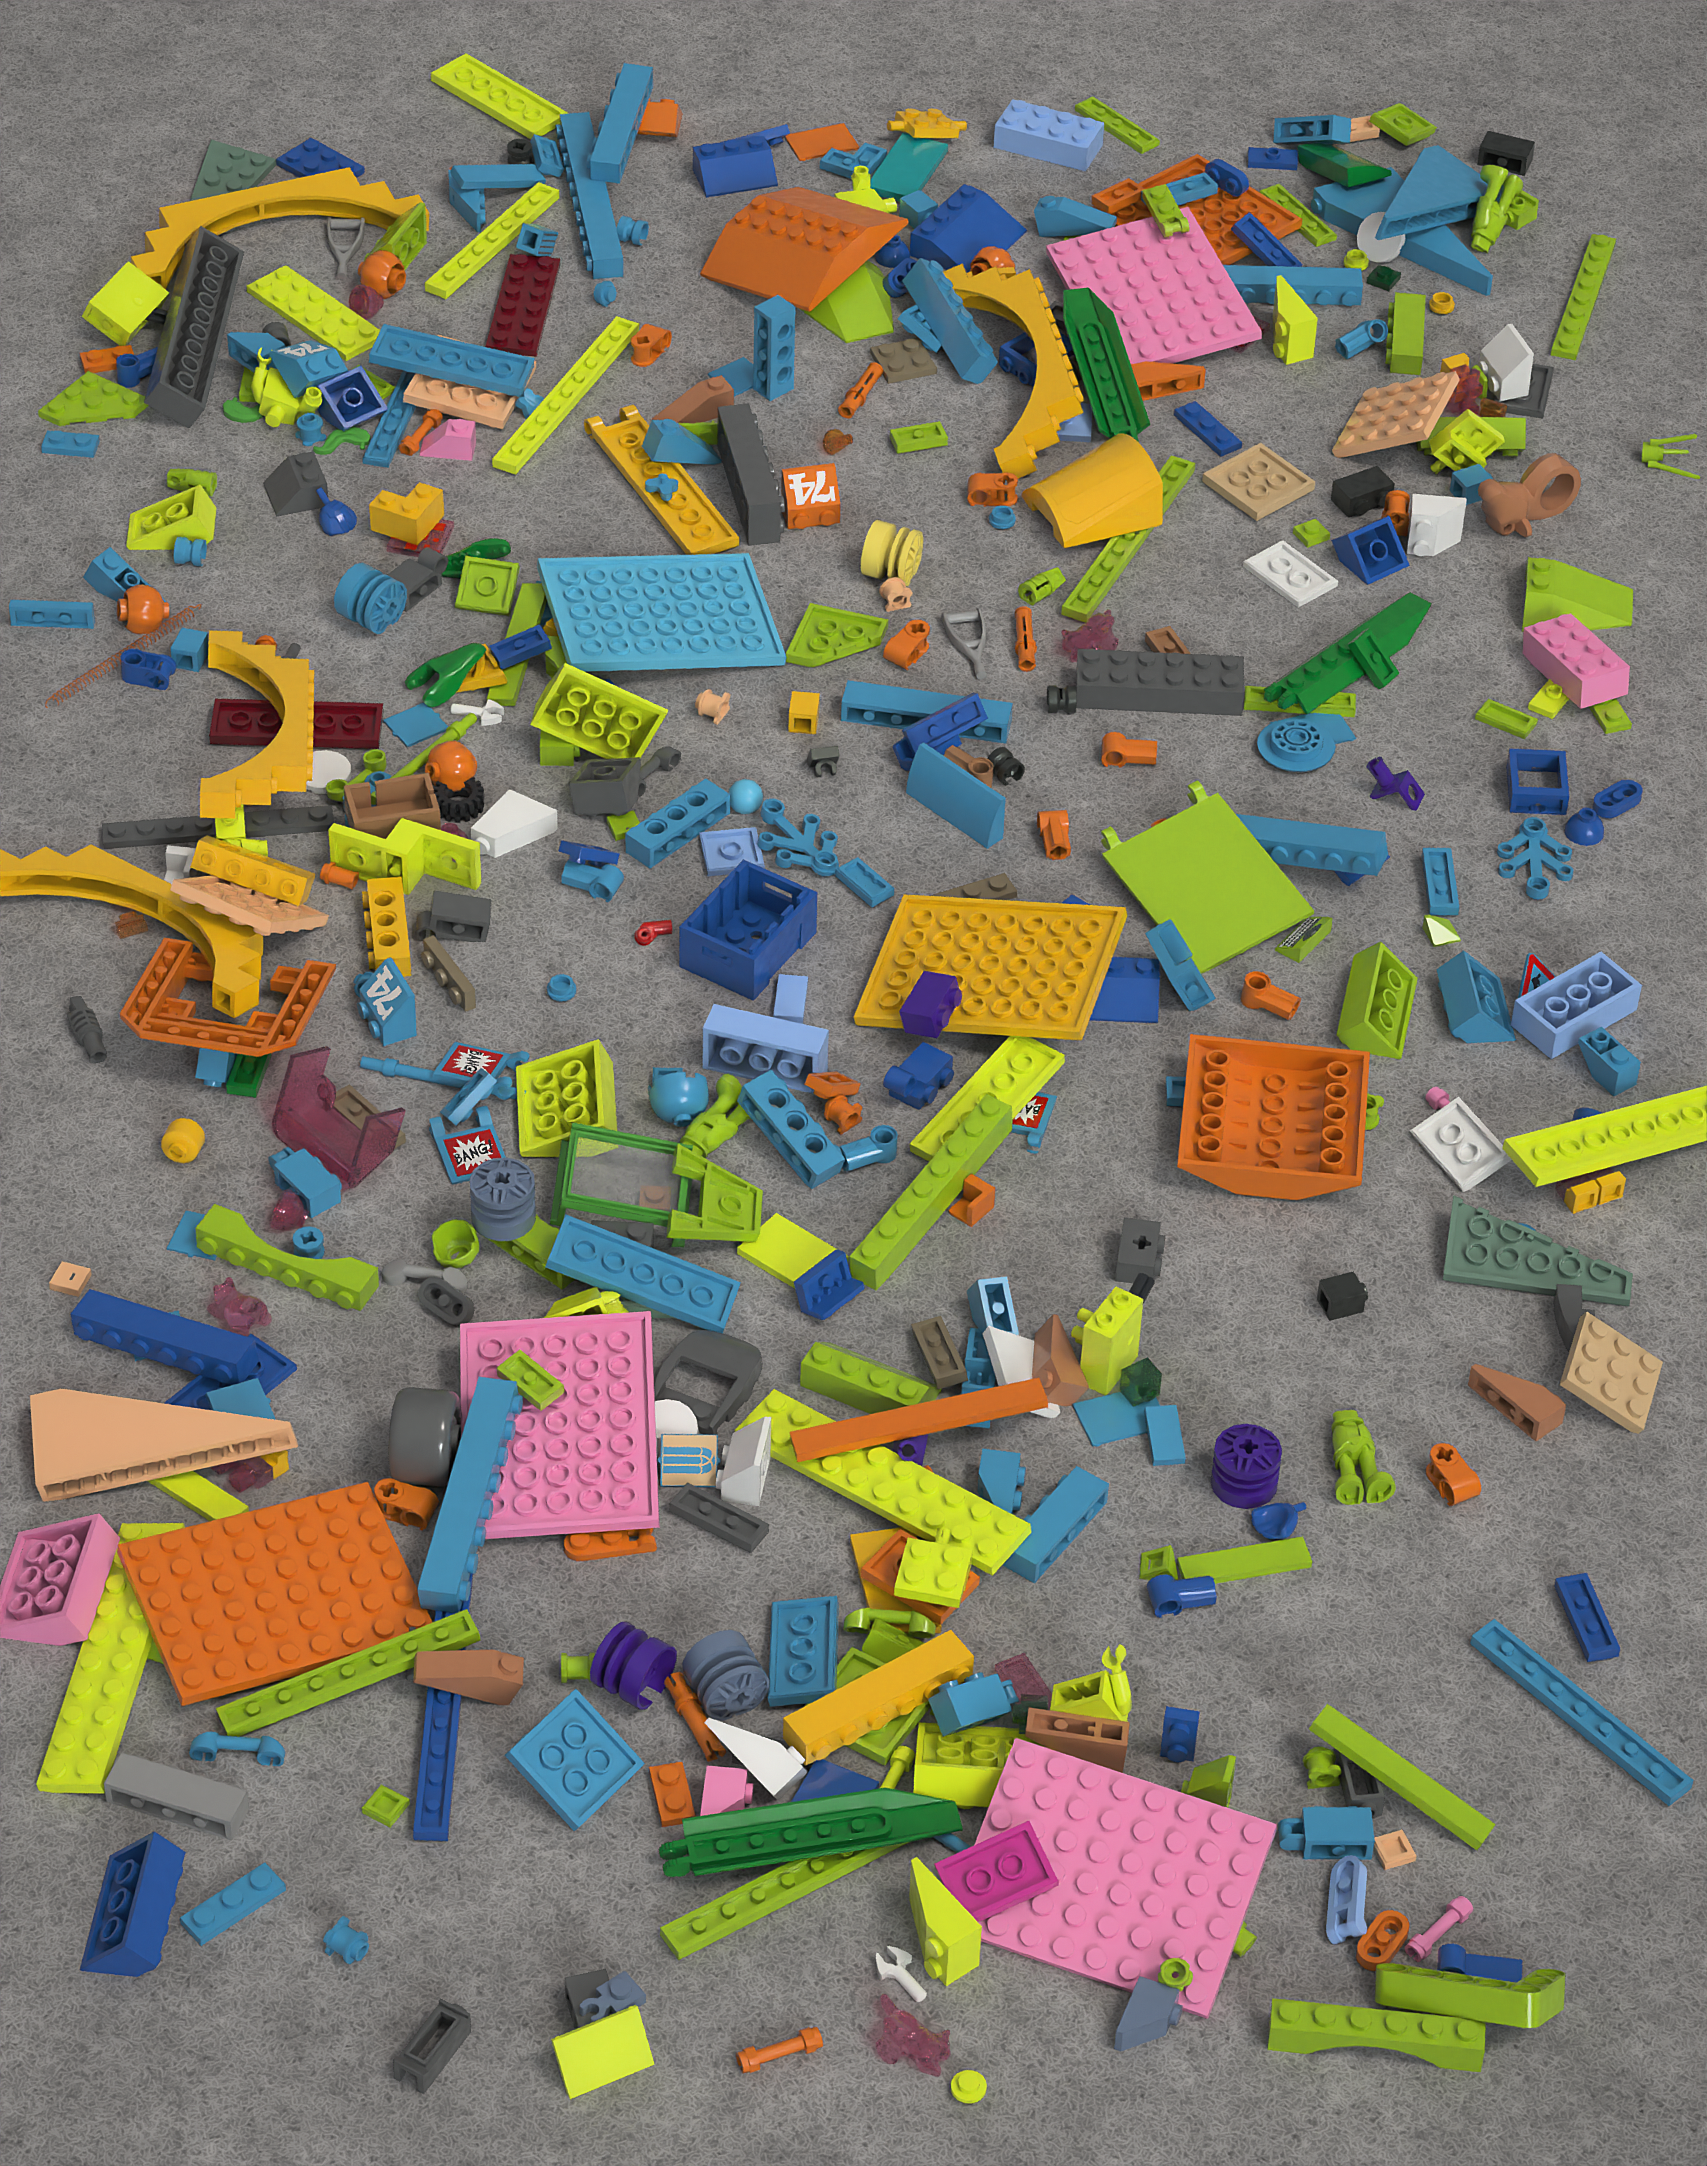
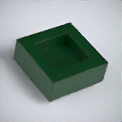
(1383, 277)

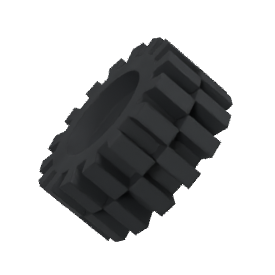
(460, 808)

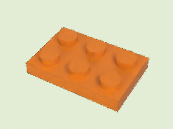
(883, 1573)

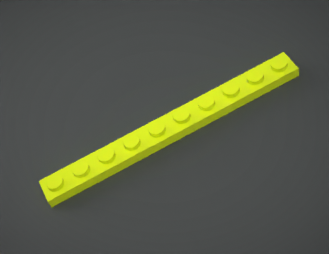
(565, 395)

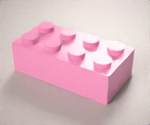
(1576, 660)

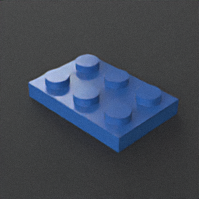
(316, 158)

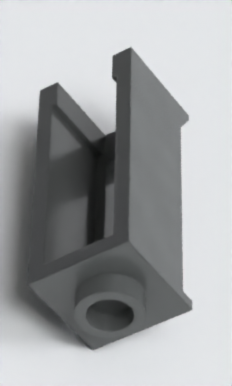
(1375, 1796)
(431, 2067)

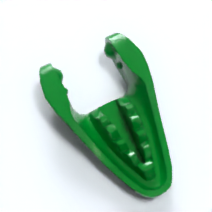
(487, 549)
(451, 669)

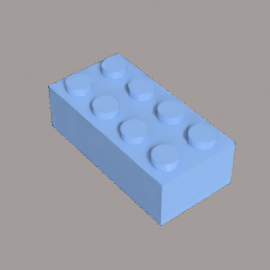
(1048, 135)
(1575, 1004)
(754, 1043)

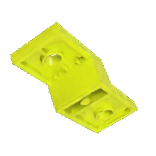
(407, 853)

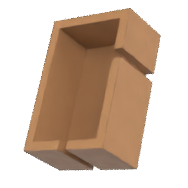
(396, 798)

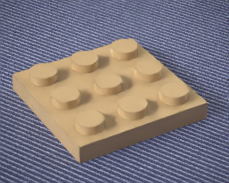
(1258, 481)
(1611, 1373)

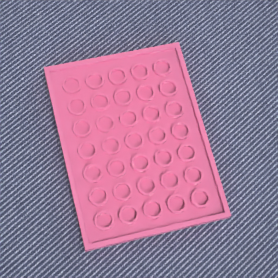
(1164, 291)
(594, 1448)
(1136, 1872)

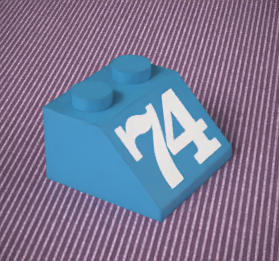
(307, 365)
(388, 1004)

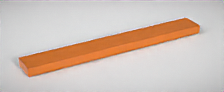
(918, 1419)

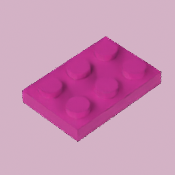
(998, 1872)

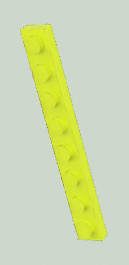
(491, 240)

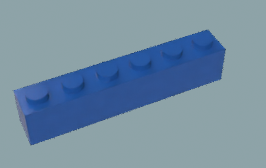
(164, 1337)

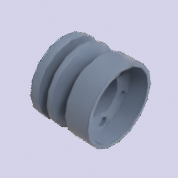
(502, 1199)
(725, 1675)

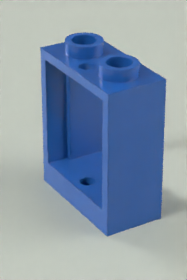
(1012, 360)
(1523, 799)

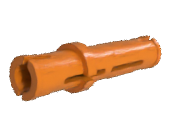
(850, 405)
(1025, 656)
(689, 1706)

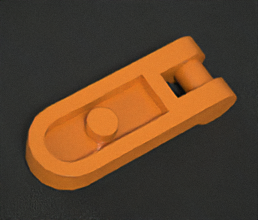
(608, 1544)

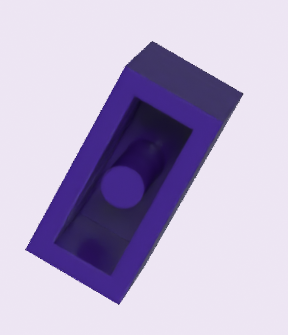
(930, 1004)

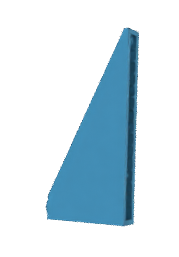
(1433, 194)
(1431, 248)

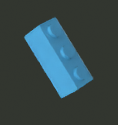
(1474, 1001)

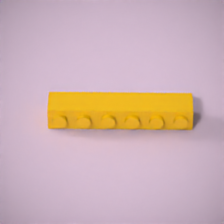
(877, 1697)

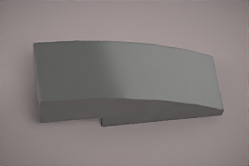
(1568, 1311)

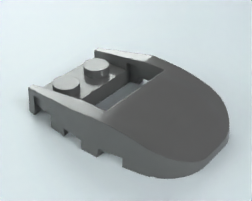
(720, 1355)

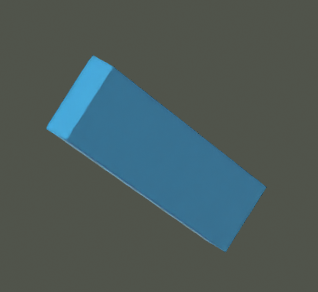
(497, 176)

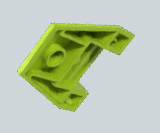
(857, 307)
(1564, 589)

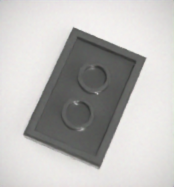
(1535, 402)

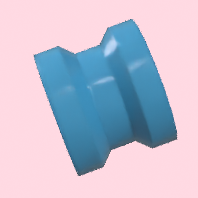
(308, 1243)

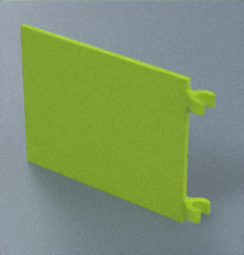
(1207, 879)

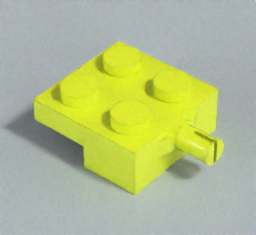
(1464, 443)
(934, 1571)

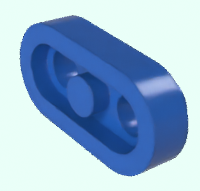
(1227, 177)
(893, 281)
(1612, 800)

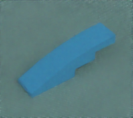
(978, 1368)

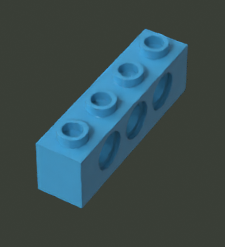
(774, 347)
(677, 823)
(775, 1123)

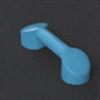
(212, 1741)

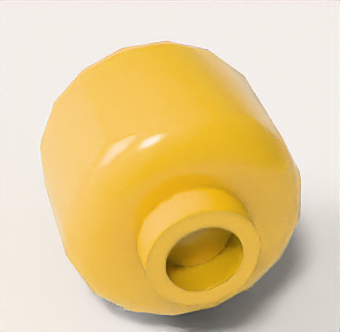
(184, 1139)

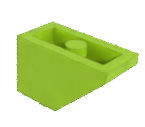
(1212, 1781)

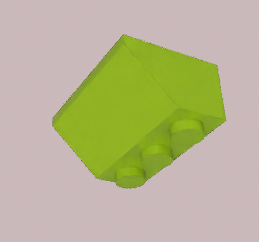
(405, 236)

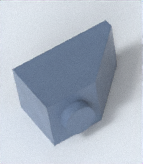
(1148, 2014)

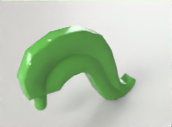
(237, 412)
(353, 435)

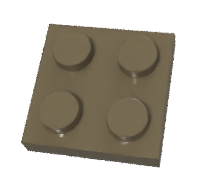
(903, 360)

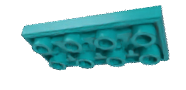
(908, 166)

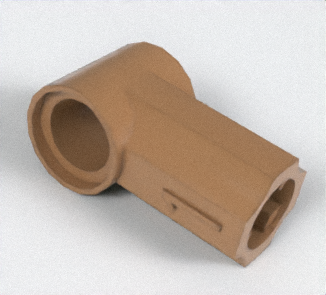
(978, 767)

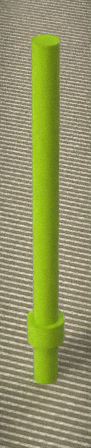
(453, 732)

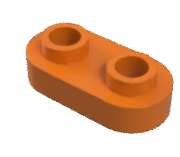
(1381, 1942)

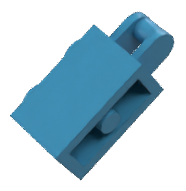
(307, 1178)
(972, 1703)
(1329, 1832)

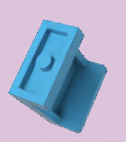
(1186, 977)

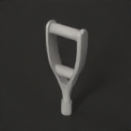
(345, 252)
(971, 648)

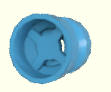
(631, 230)
(187, 551)

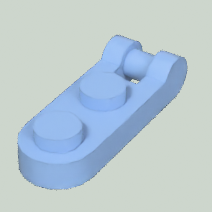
(1346, 1900)

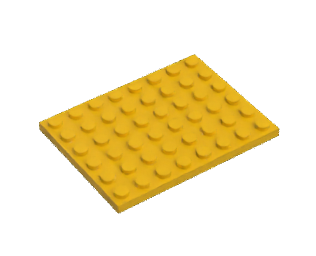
(1016, 963)

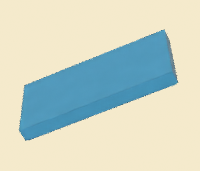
(803, 1650)

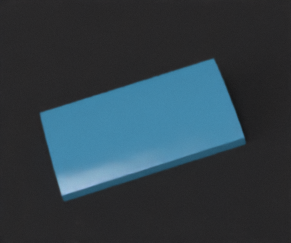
(956, 796)

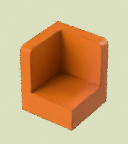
(976, 1201)

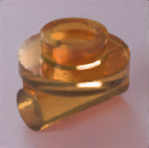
(1492, 408)
(835, 440)
(130, 924)

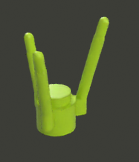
(1654, 450)

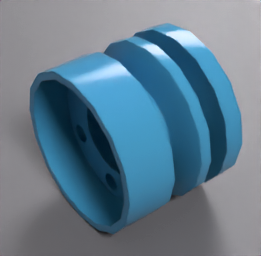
(370, 597)

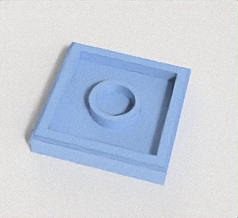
(727, 848)

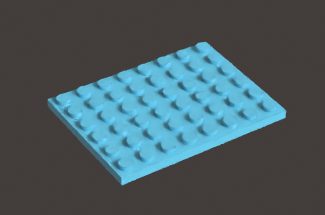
(660, 612)

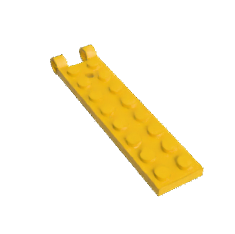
(689, 513)

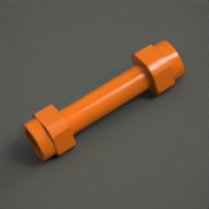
(410, 444)
(808, 2040)

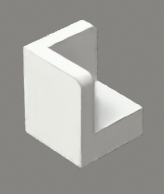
(178, 863)

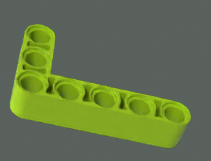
(1477, 1998)

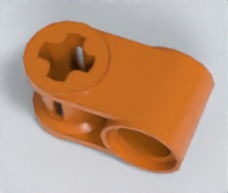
(649, 344)
(990, 489)
(1397, 508)
(908, 644)
(1452, 1474)
(408, 1504)

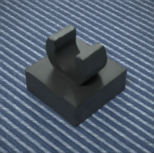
(823, 757)

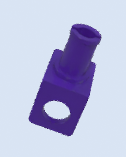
(1391, 783)
(911, 1448)

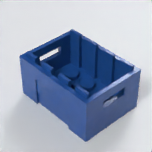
(719, 933)

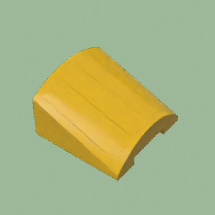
(1101, 494)

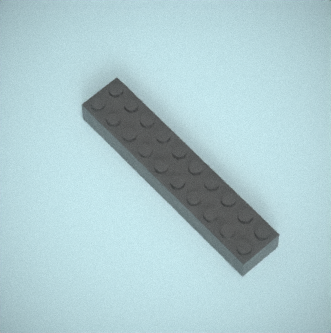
(194, 327)

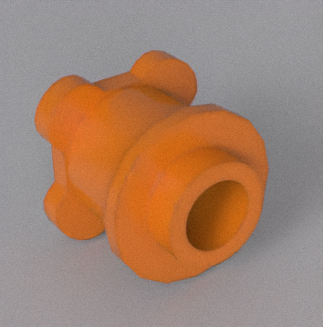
(842, 1113)

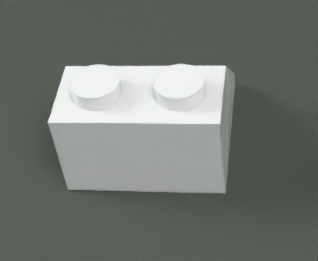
(1507, 364)
(1434, 524)
(746, 1463)

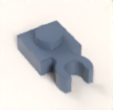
(613, 1997)

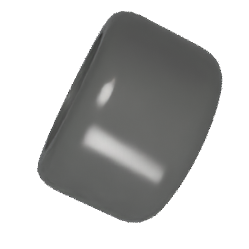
(424, 1436)

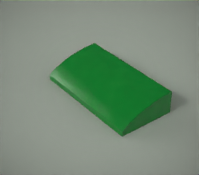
(1339, 164)

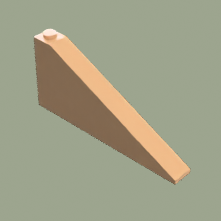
(111, 1441)

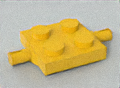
(926, 124)

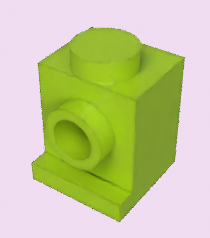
(1522, 210)

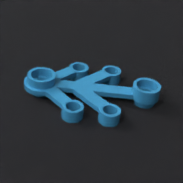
(1534, 832)
(822, 862)

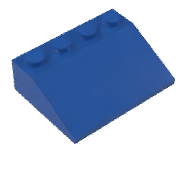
(964, 227)

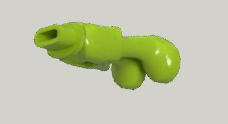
(1491, 214)
(712, 1127)
(1353, 1446)

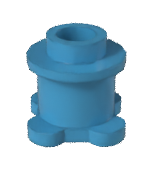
(310, 429)
(346, 1941)

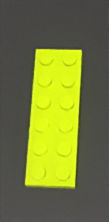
(498, 96)
(314, 312)
(1010, 1075)

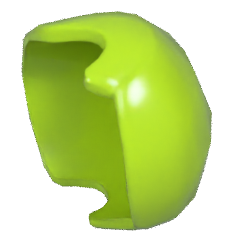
(455, 1237)

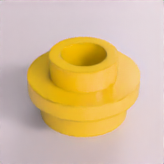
(1442, 303)

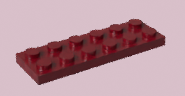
(523, 304)
(333, 723)

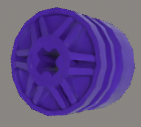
(1246, 1466)
(630, 1662)

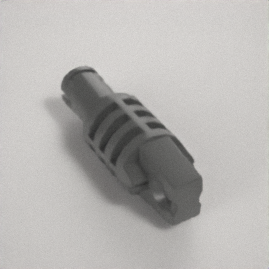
(86, 1029)

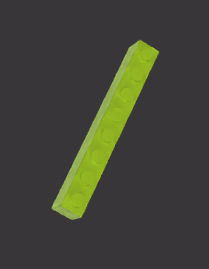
(931, 1192)

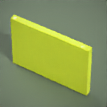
(602, 2051)

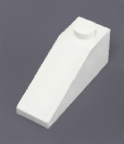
(763, 1757)

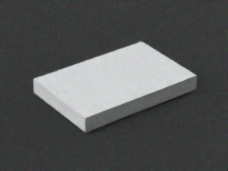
(1290, 573)
(1461, 1144)
(1013, 1361)

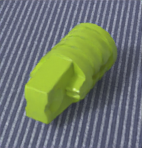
(187, 478)
(1045, 582)

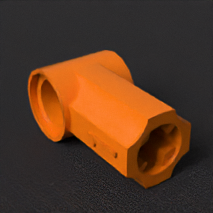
(1119, 750)
(1054, 831)
(1259, 993)

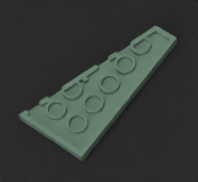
(230, 170)
(1517, 1258)

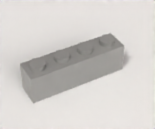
(176, 1795)

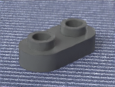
(448, 1303)

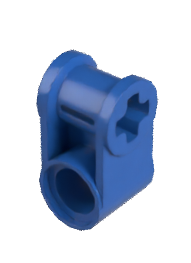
(145, 668)

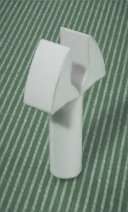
(482, 713)
(899, 1972)

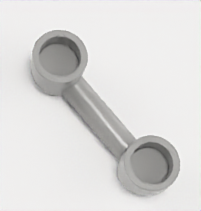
(397, 1272)

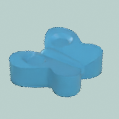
(528, 402)
(663, 485)

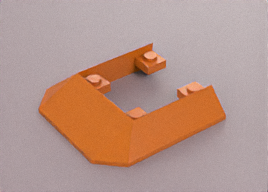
(159, 1015)

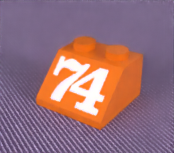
(810, 496)

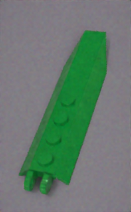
(1103, 364)
(1336, 665)
(806, 1830)

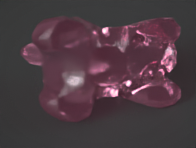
(1092, 635)
(237, 1308)
(909, 2038)

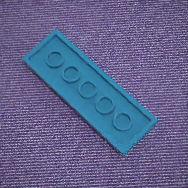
(451, 360)
(643, 1274)

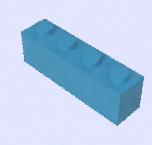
(1058, 1522)

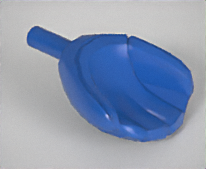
(335, 516)
(1276, 1519)

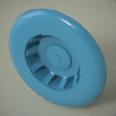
(1296, 745)

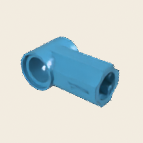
(1361, 338)
(599, 882)
(878, 1147)

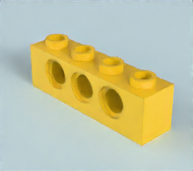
(252, 870)
(387, 923)

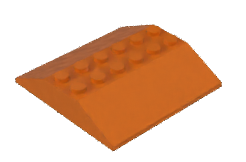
(798, 245)
(1274, 1117)

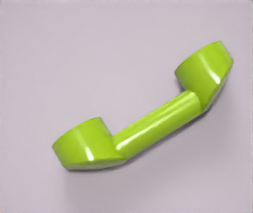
(373, 761)
(861, 1620)

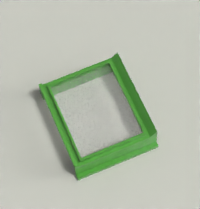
(619, 1177)

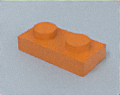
(1117, 196)
(103, 359)
(831, 1084)
(671, 1793)

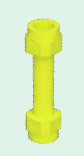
(900, 1761)

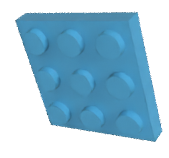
(574, 1759)

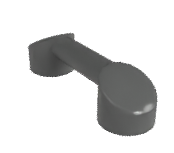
(662, 758)

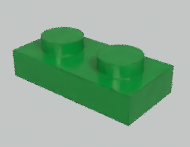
(1373, 658)
(247, 1075)

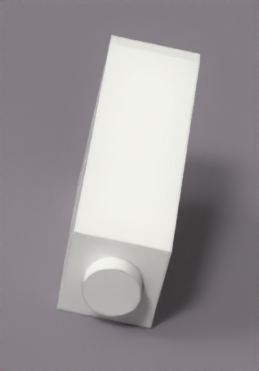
(512, 824)

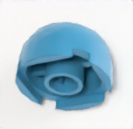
(679, 1097)

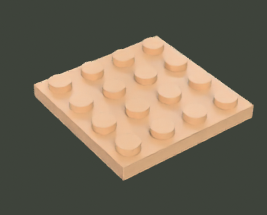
(461, 400)
(1396, 414)
(248, 906)

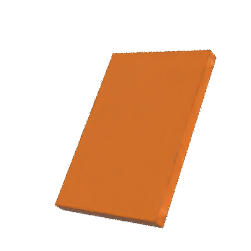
(819, 141)

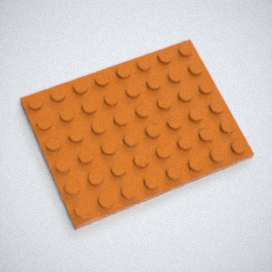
(272, 1591)

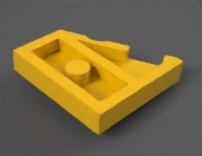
(483, 674)

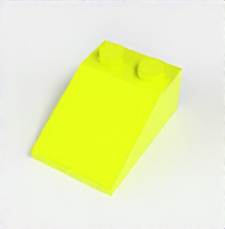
(1292, 325)
(182, 515)
(944, 1927)

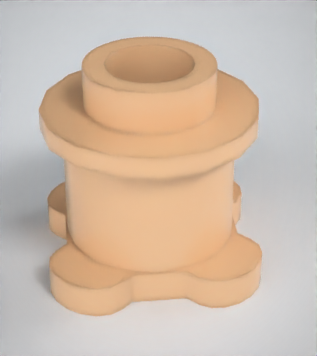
(895, 594)
(713, 705)

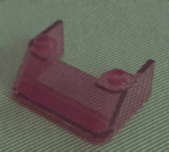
(309, 1121)

